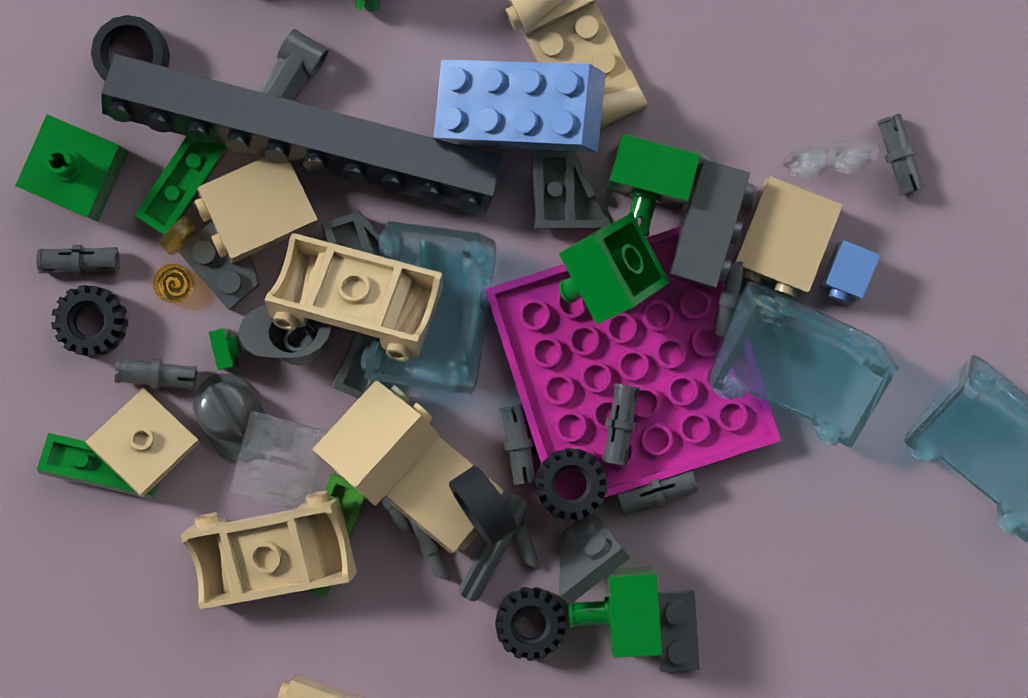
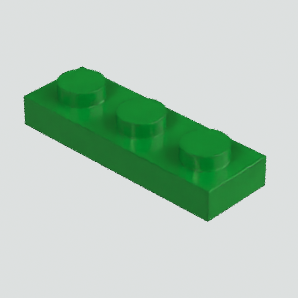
(179, 182)
(76, 462)

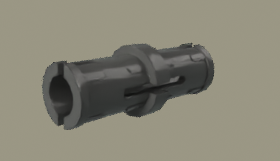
(900, 154)
(78, 260)
(155, 374)
(620, 424)
(518, 444)
(682, 485)

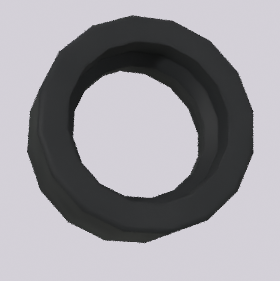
(125, 24)
(483, 505)

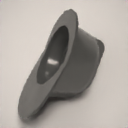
(295, 346)
(223, 412)

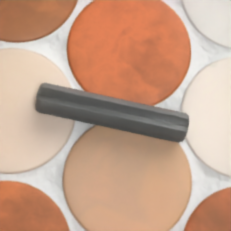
(489, 555)

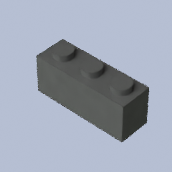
(711, 225)

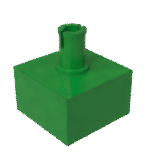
(72, 167)
(652, 176)
(611, 269)
(627, 611)

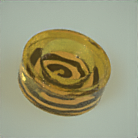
(177, 236)
(173, 283)

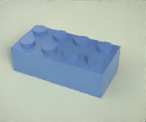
(520, 105)

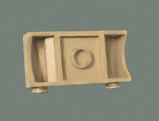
(578, 34)
(356, 294)
(270, 552)

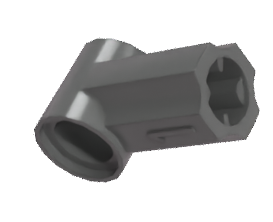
(297, 62)

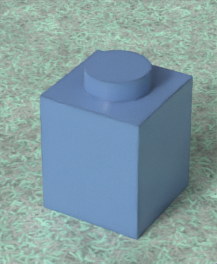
(849, 272)

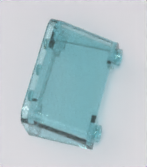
(457, 330)
(802, 363)
(983, 435)

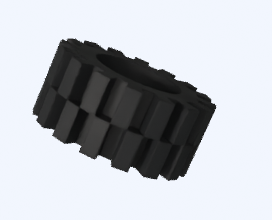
(66, 316)
(588, 501)
(530, 647)

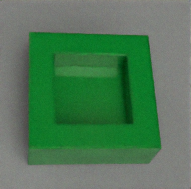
(225, 348)

